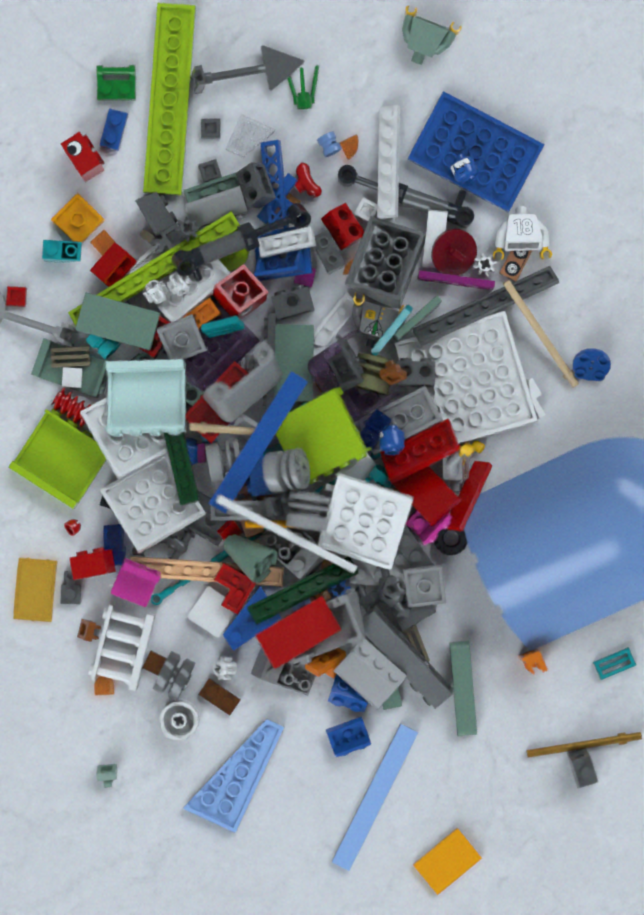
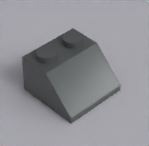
(156, 213)

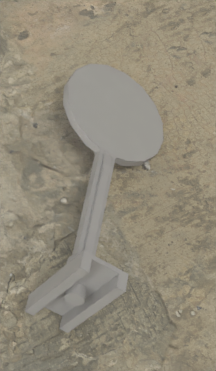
(62, 333)

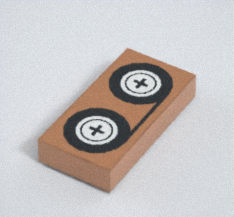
(515, 263)

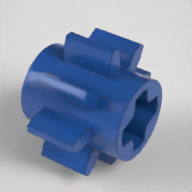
(343, 592)

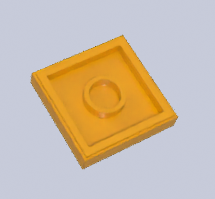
(78, 219)

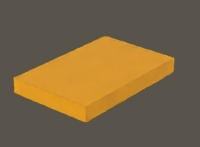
(447, 861)

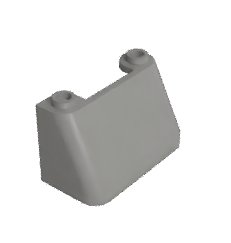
(234, 402)
(349, 617)

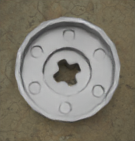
(221, 460)
(286, 470)
(308, 511)

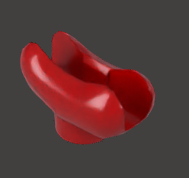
(305, 181)

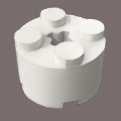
(169, 723)

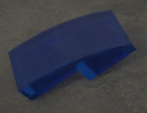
(374, 425)
(113, 539)

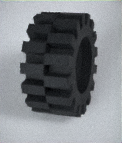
(451, 550)

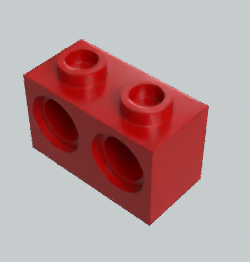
(343, 226)

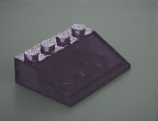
(220, 354)

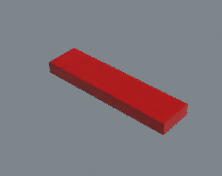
(469, 494)

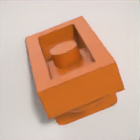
(326, 662)

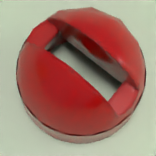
(72, 527)

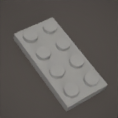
(410, 414)

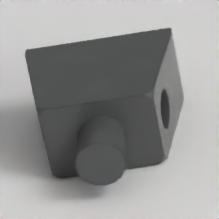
(582, 768)

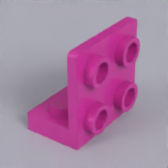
(423, 529)
(135, 582)

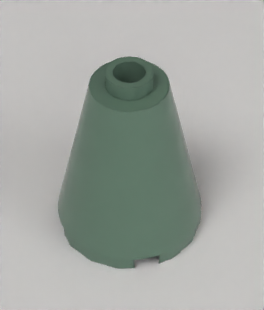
(251, 557)

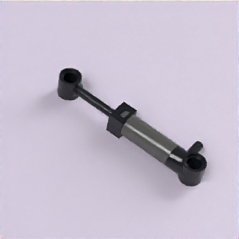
(416, 199)
(244, 238)

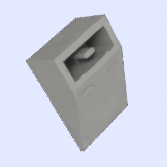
(291, 555)
(287, 675)

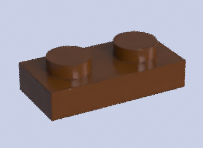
(219, 696)

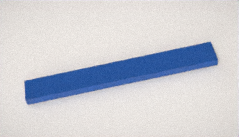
(259, 439)

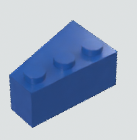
(244, 627)

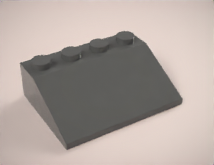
(385, 261)

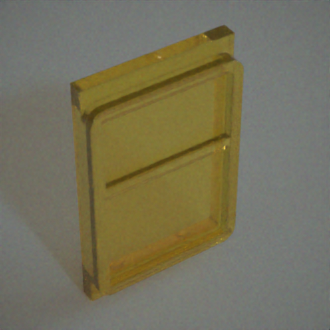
(35, 589)

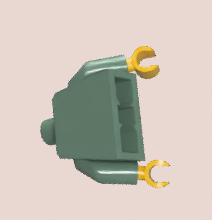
(426, 36)

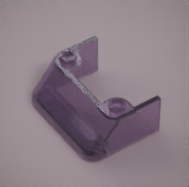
(356, 405)

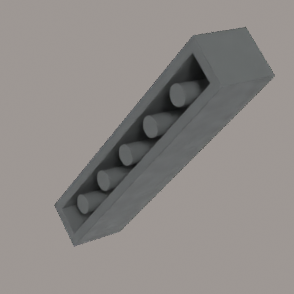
(406, 657)

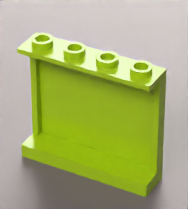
(323, 433)
(60, 459)

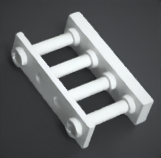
(141, 642)

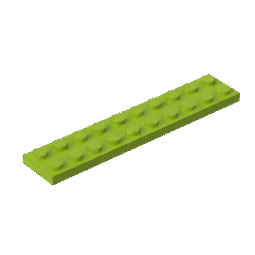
(169, 99)

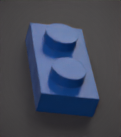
(113, 129)

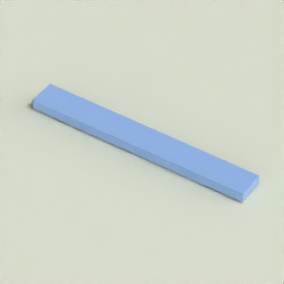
(374, 797)

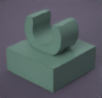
(107, 774)

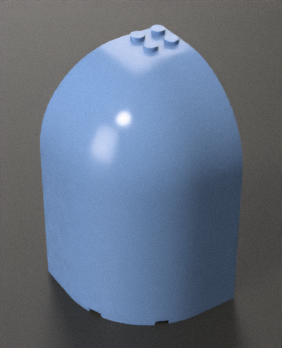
(564, 540)

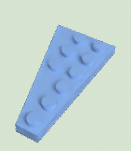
(233, 785)

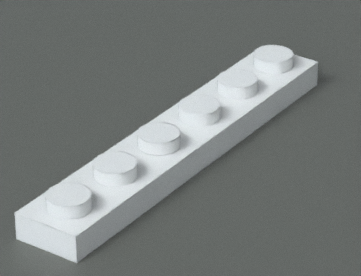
(388, 162)

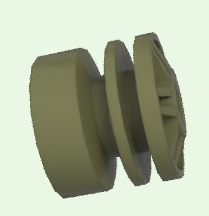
(371, 375)

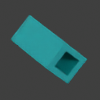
(61, 251)

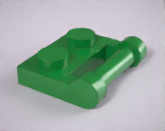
(116, 89)

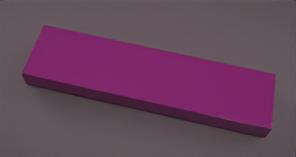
(456, 280)

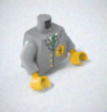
(372, 319)
(457, 464)

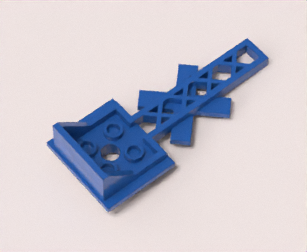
(297, 261)

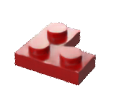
(239, 587)

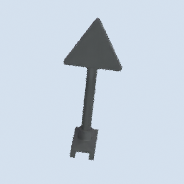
(276, 66)

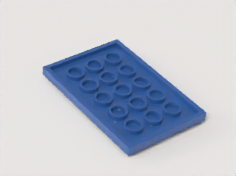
(499, 150)

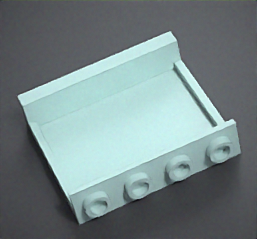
(146, 397)

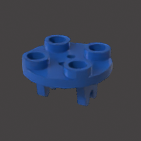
(600, 366)

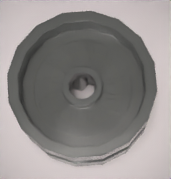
(173, 675)

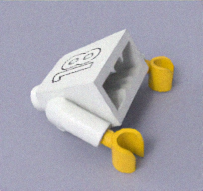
(522, 233)

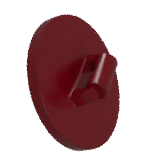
(454, 252)

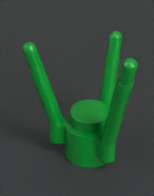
(303, 100)

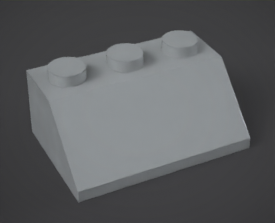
(214, 207)
(370, 673)

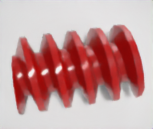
(69, 406)

